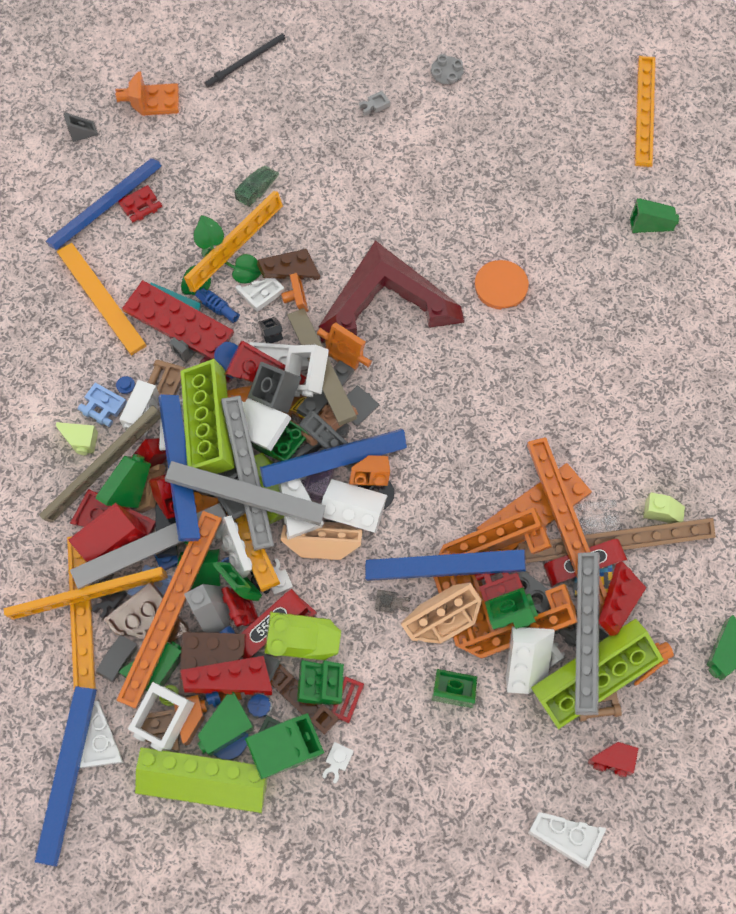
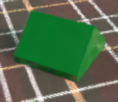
(208, 573)
(454, 688)

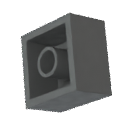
(274, 387)

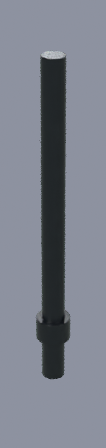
(220, 75)

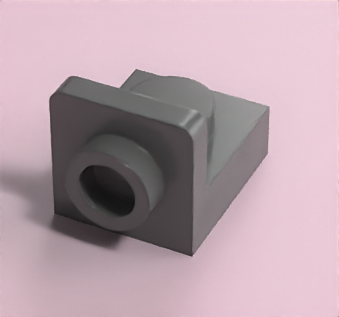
(181, 349)

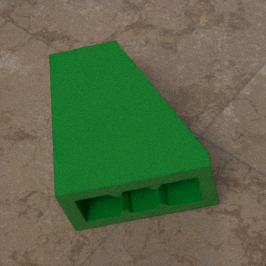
(652, 217)
(126, 483)
(723, 656)
(165, 667)
(224, 726)

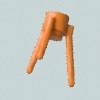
(666, 652)

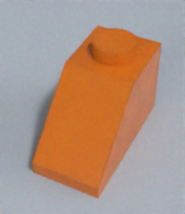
(194, 719)

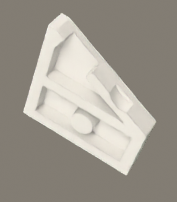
(261, 292)

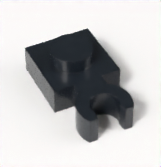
(108, 601)

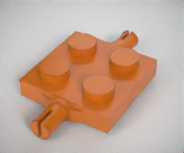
(344, 346)

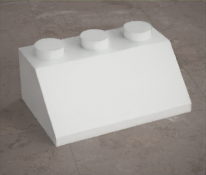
(353, 505)
(528, 658)

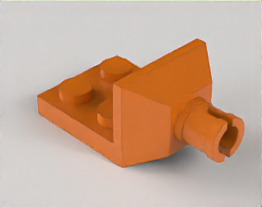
(150, 99)

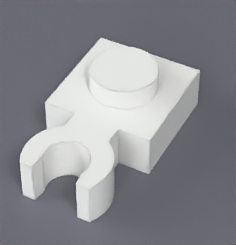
(285, 583)
(338, 759)

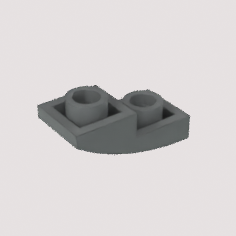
(116, 658)

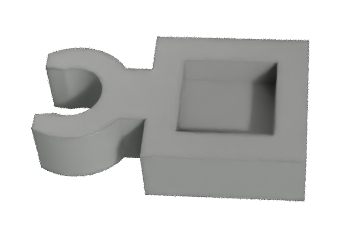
(375, 102)

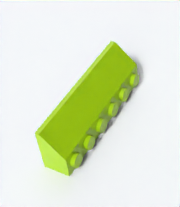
(204, 418)
(620, 662)
(199, 780)

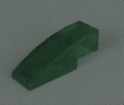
(255, 185)

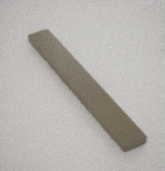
(331, 387)
(101, 464)

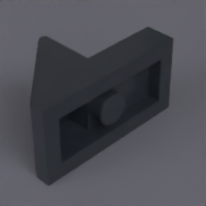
(271, 330)

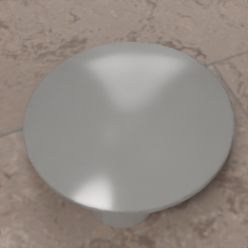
(447, 69)

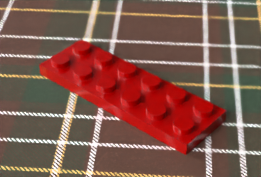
(177, 319)

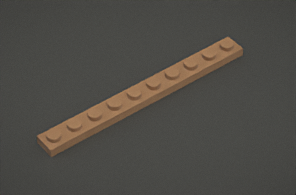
(633, 538)

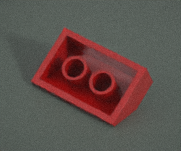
(107, 533)

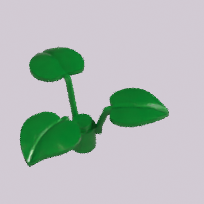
(206, 236)

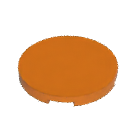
(501, 284)

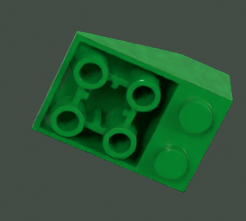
(287, 443)
(284, 746)

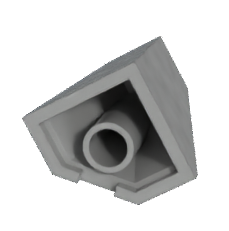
(209, 607)

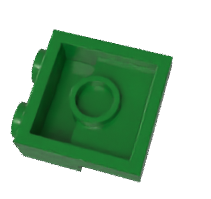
(511, 608)

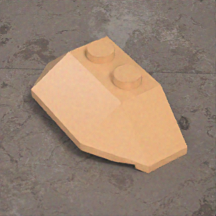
(329, 542)
(444, 614)

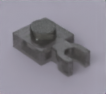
(387, 602)

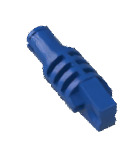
(217, 304)

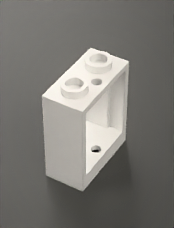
(316, 369)
(141, 399)
(176, 724)

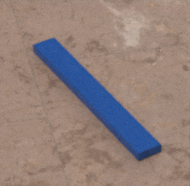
(103, 204)
(175, 448)
(332, 458)
(445, 565)
(65, 776)

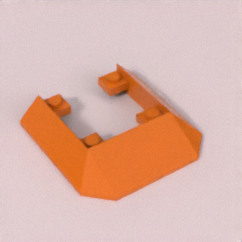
(481, 638)

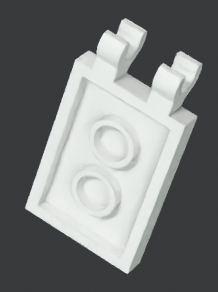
(264, 423)

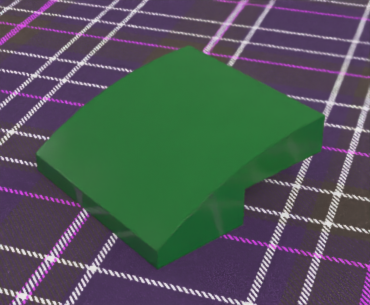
(240, 585)
(320, 682)

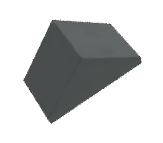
(79, 127)

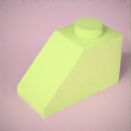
(80, 437)
(663, 508)

